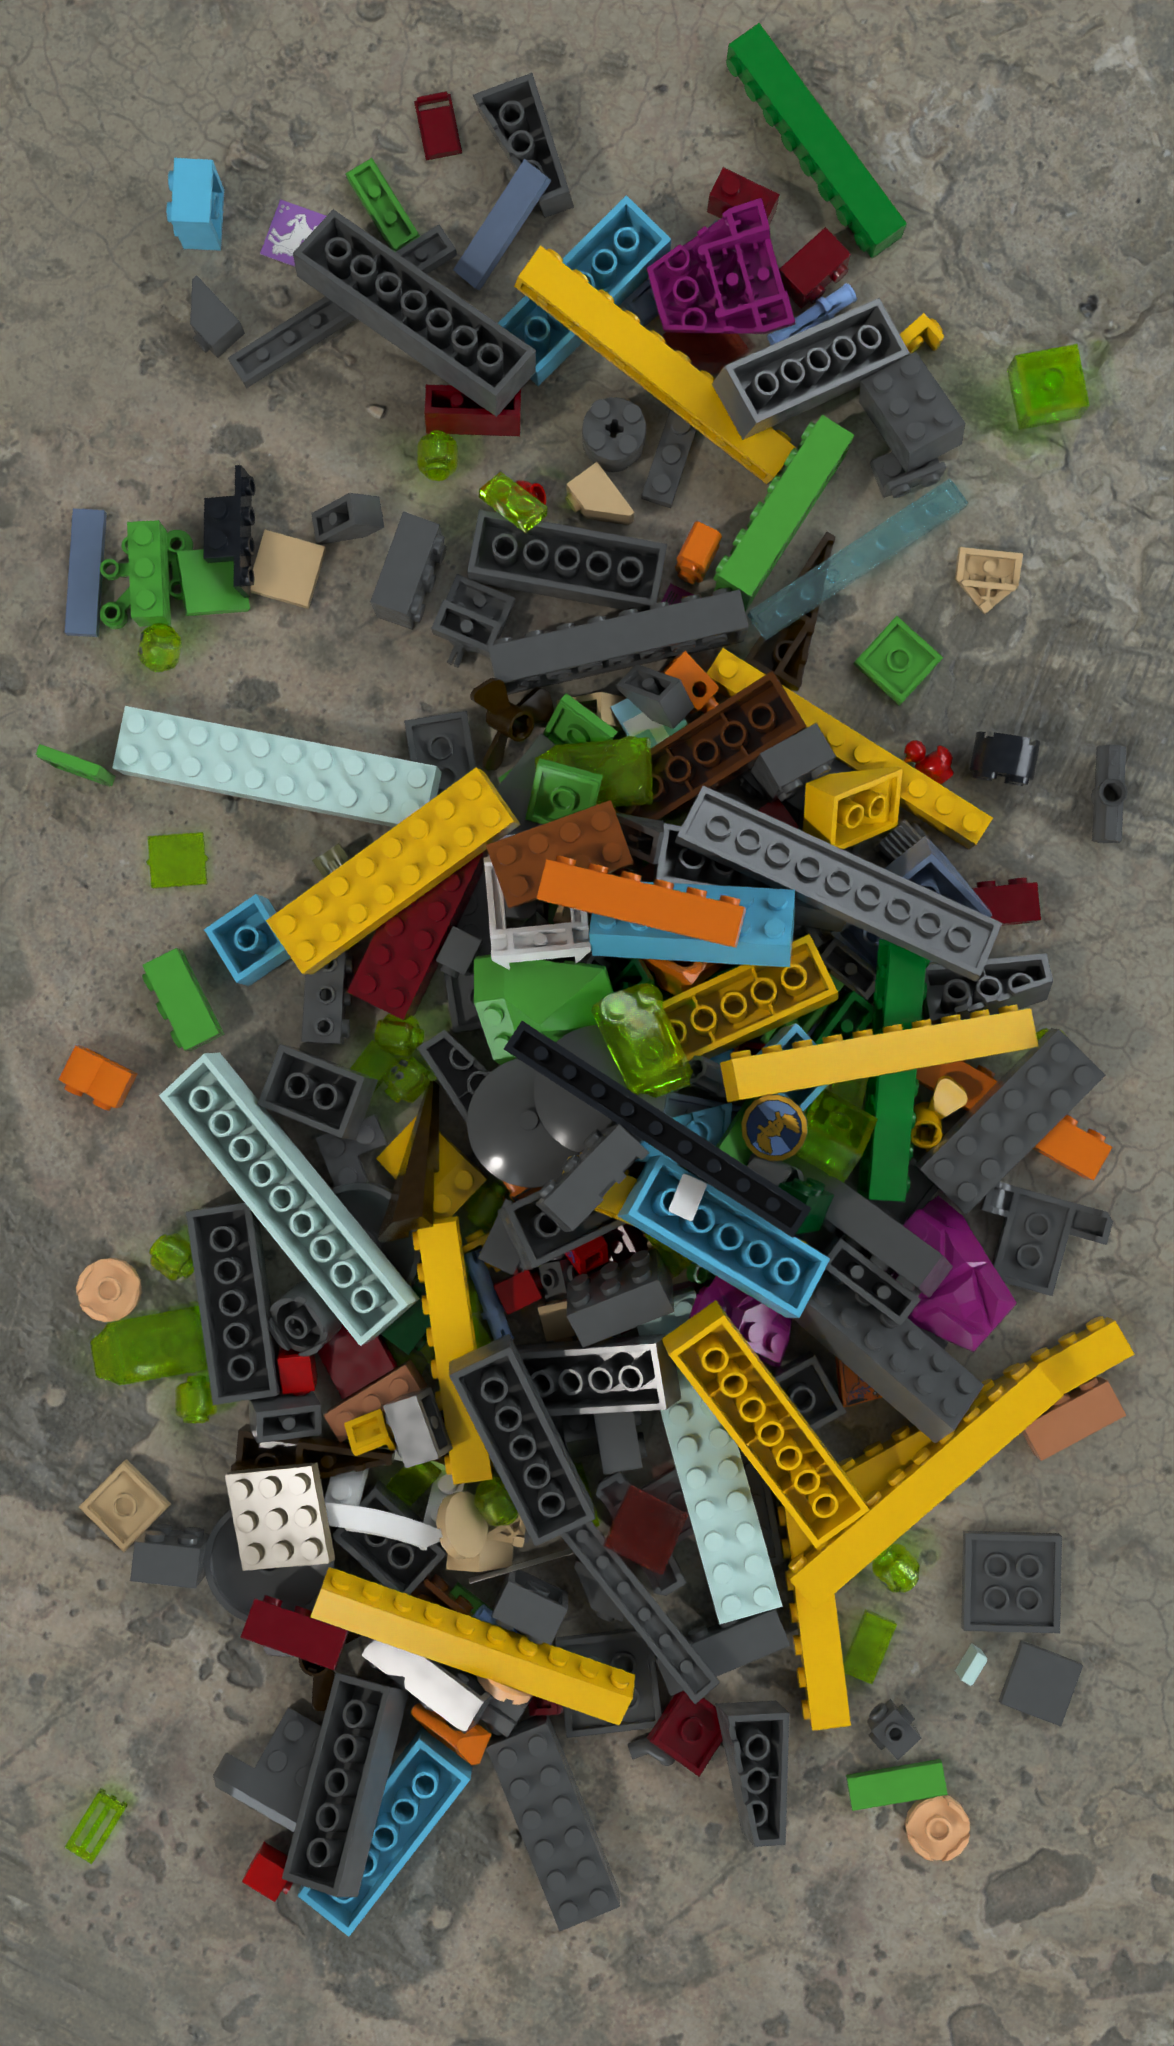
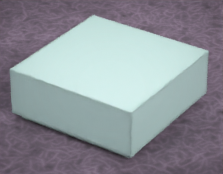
(971, 1664)

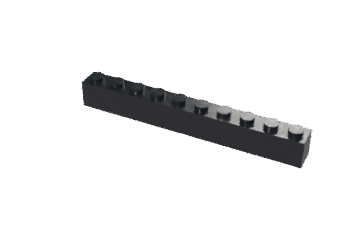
(658, 1129)

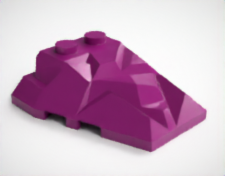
(723, 278)
(972, 1295)
(760, 1326)

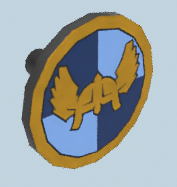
(774, 1127)

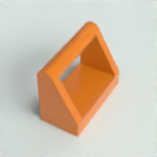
(468, 1746)

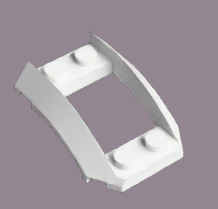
(531, 942)
(344, 1511)

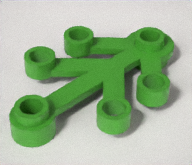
(122, 570)

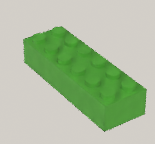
(785, 508)

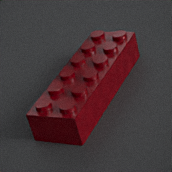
(407, 945)

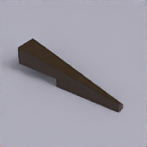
(789, 648)
(413, 1191)
(330, 1454)

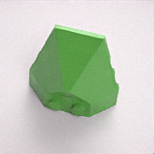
(541, 993)

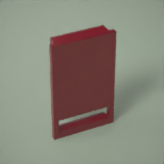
(438, 127)

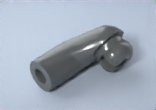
(644, 1746)

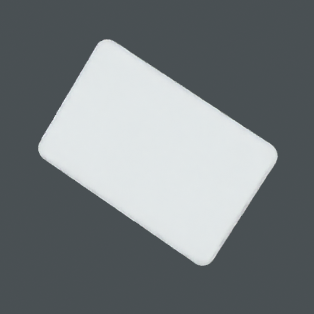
(687, 1197)

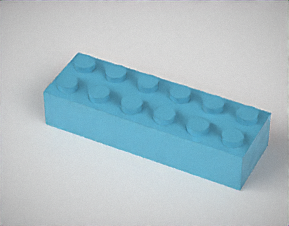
(613, 260)
(763, 939)
(726, 1240)
(415, 1797)

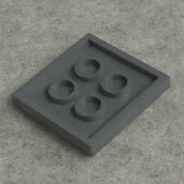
(1011, 1582)
(623, 1651)

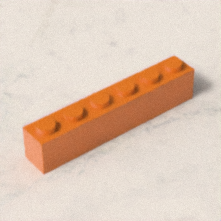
(641, 902)

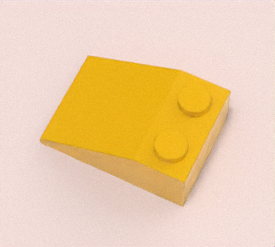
(852, 805)
(454, 1182)

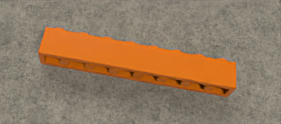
(1064, 1144)

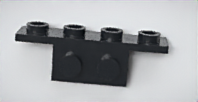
(229, 530)

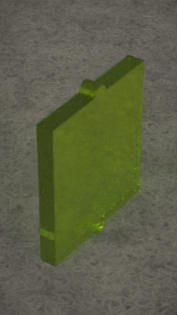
(177, 860)

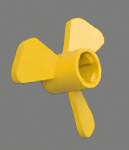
(946, 1099)

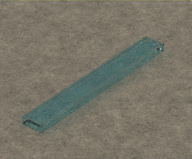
(857, 559)

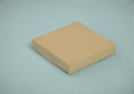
(287, 569)
(124, 1505)

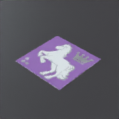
(288, 230)

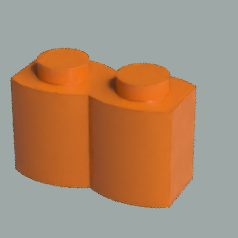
(697, 553)
(97, 1077)

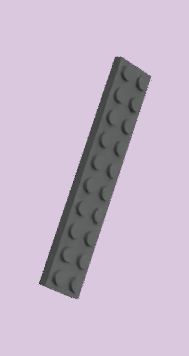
(448, 745)
(839, 883)

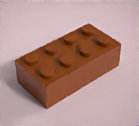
(584, 836)

